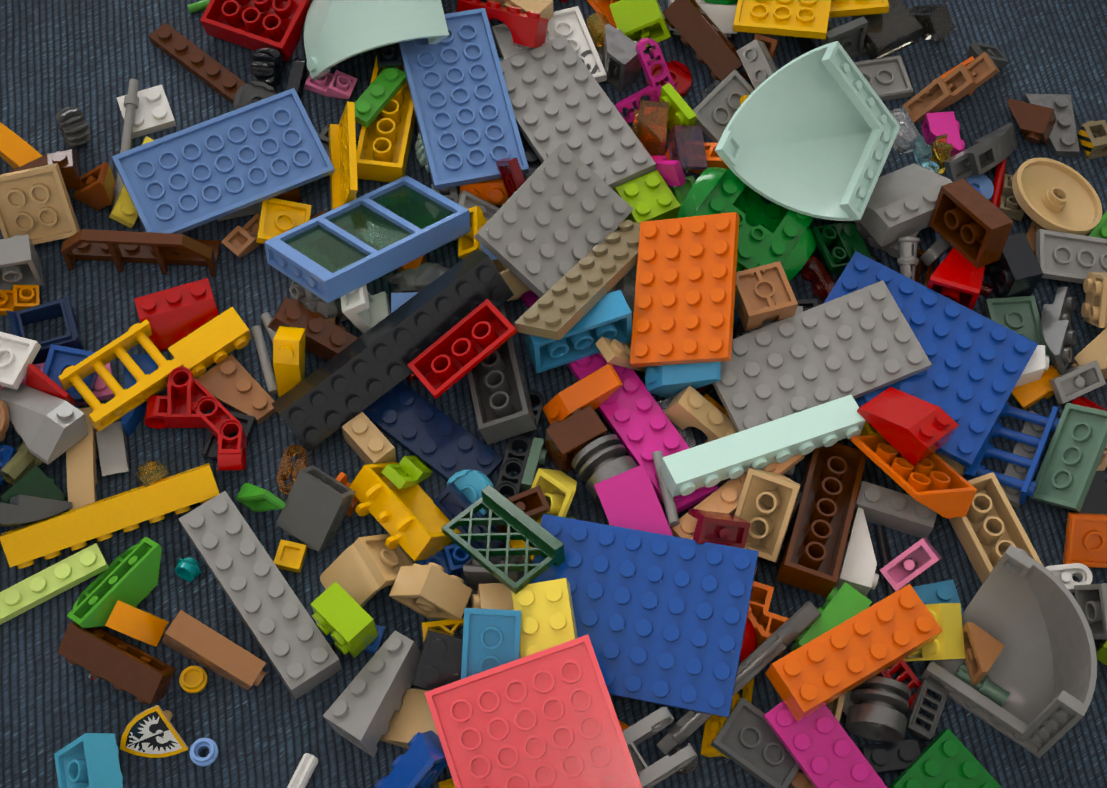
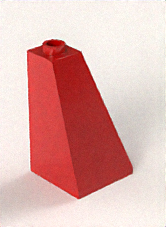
(957, 279)

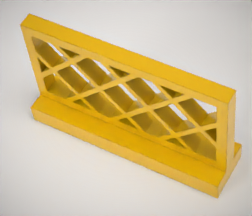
(343, 158)

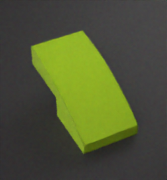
(407, 472)

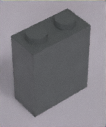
(315, 508)

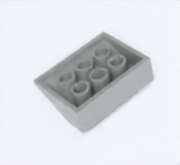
(902, 203)

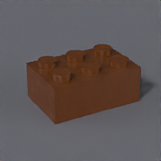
(970, 223)

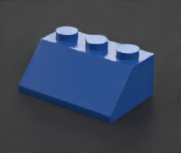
(419, 765)

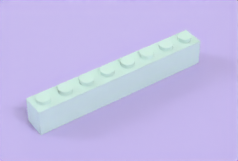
(761, 446)

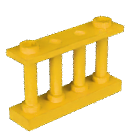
(124, 399)

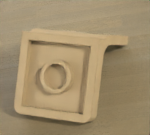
(366, 567)

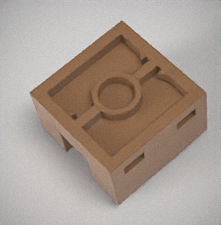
(763, 295)

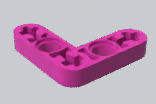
(654, 89)

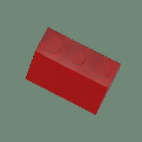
(177, 311)

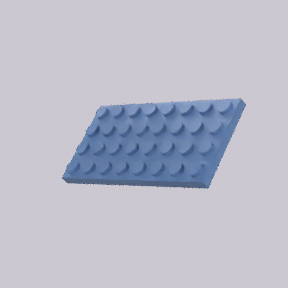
(462, 102)
(223, 164)

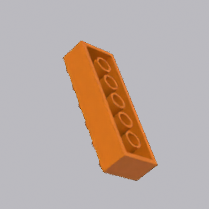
(853, 652)

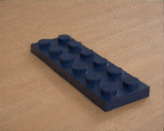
(430, 434)

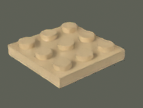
(36, 205)

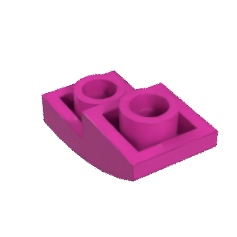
(670, 170)

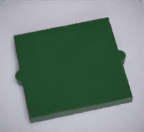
(34, 484)

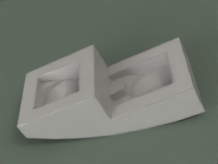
(112, 450)

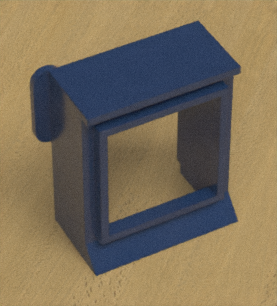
(48, 311)

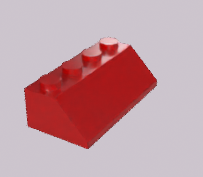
(461, 348)

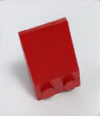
(909, 423)

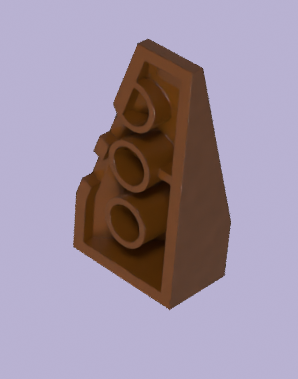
(68, 164)

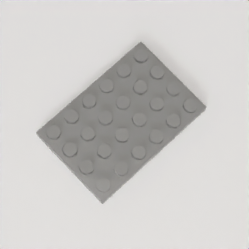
(553, 220)

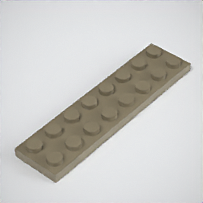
(583, 285)

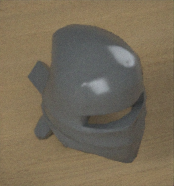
(416, 279)

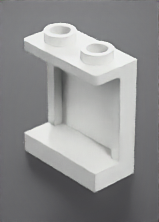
(365, 309)

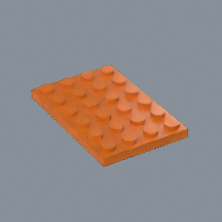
(685, 290)

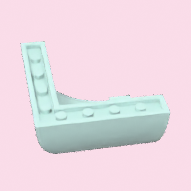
(350, 27)
(812, 136)

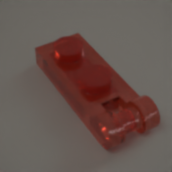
(817, 275)

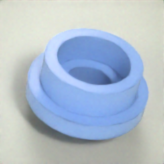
(200, 744)

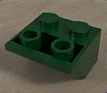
(839, 244)

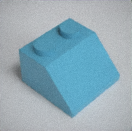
(89, 762)

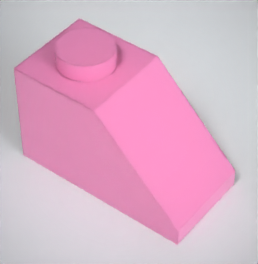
(910, 563)

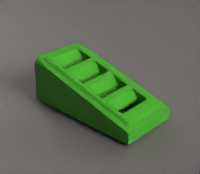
(258, 499)

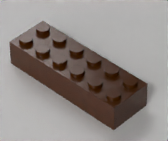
(823, 519)

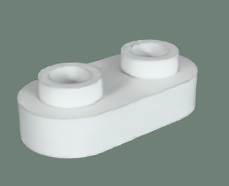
(1065, 572)

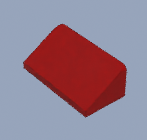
(40, 381)

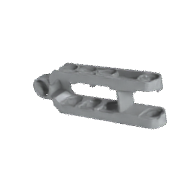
(665, 766)

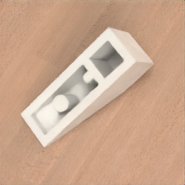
(859, 558)

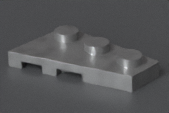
(1063, 137)

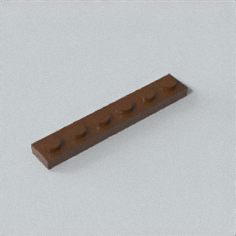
(196, 61)

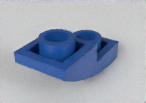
(451, 559)

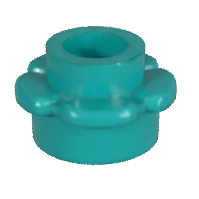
(187, 568)

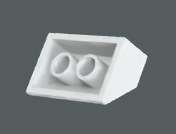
(720, 14)

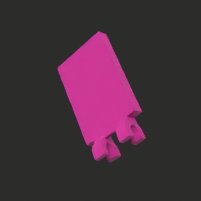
(633, 502)

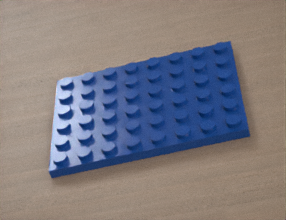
(969, 354)
(657, 610)

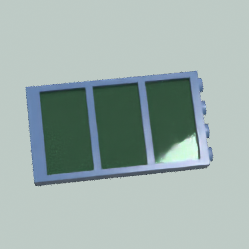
(367, 238)

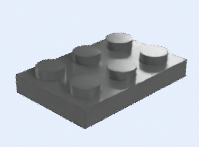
(755, 747)

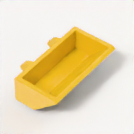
(404, 513)

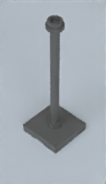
(849, 35)

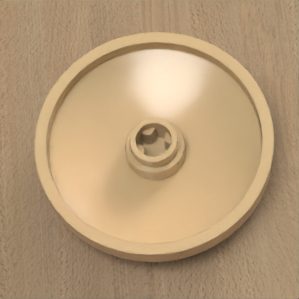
(1056, 196)

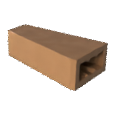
(213, 651)

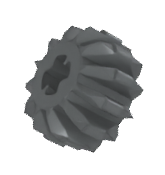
(73, 126)

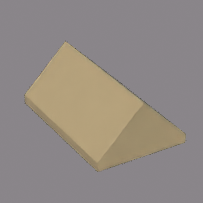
(768, 505)

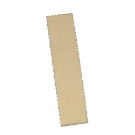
(82, 467)

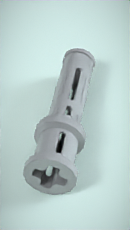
(908, 256)

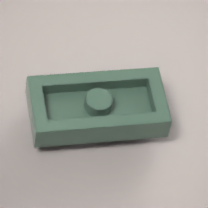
(536, 457)

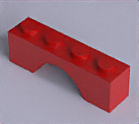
(526, 28)

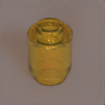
(596, 27)

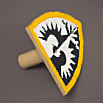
(152, 735)

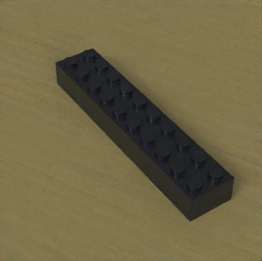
(381, 355)

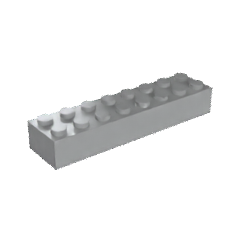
(260, 595)

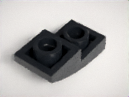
(388, 56)

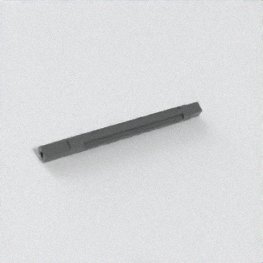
(746, 672)

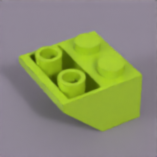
(640, 19)

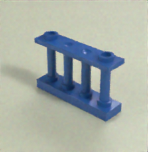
(988, 451)

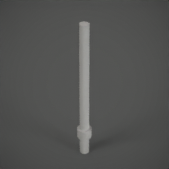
(130, 103)

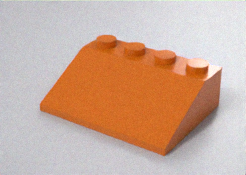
(929, 482)

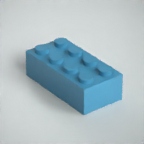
(607, 319)

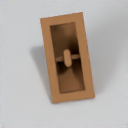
(980, 651)

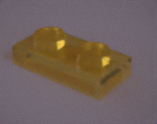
(150, 472)

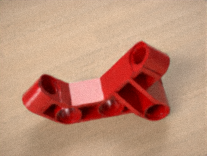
(186, 408)

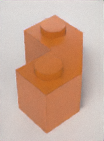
(763, 621)

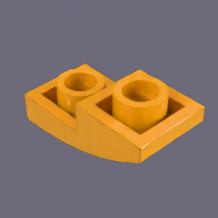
(19, 298)
(1033, 392)
(136, 623)

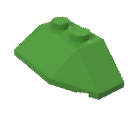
(128, 579)

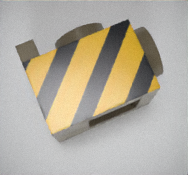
(1094, 138)

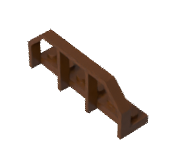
(140, 248)

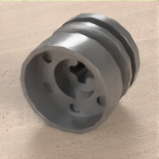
(601, 461)
(879, 710)

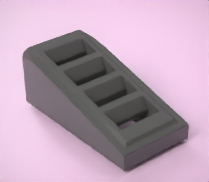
(931, 722)

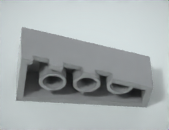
(375, 693)

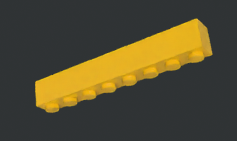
(108, 515)

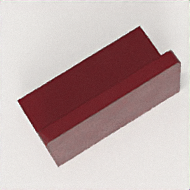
(720, 528)

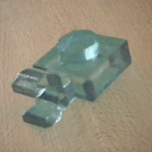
(922, 154)

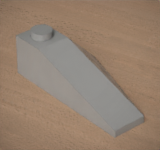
(44, 421)

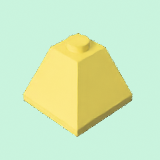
(557, 489)

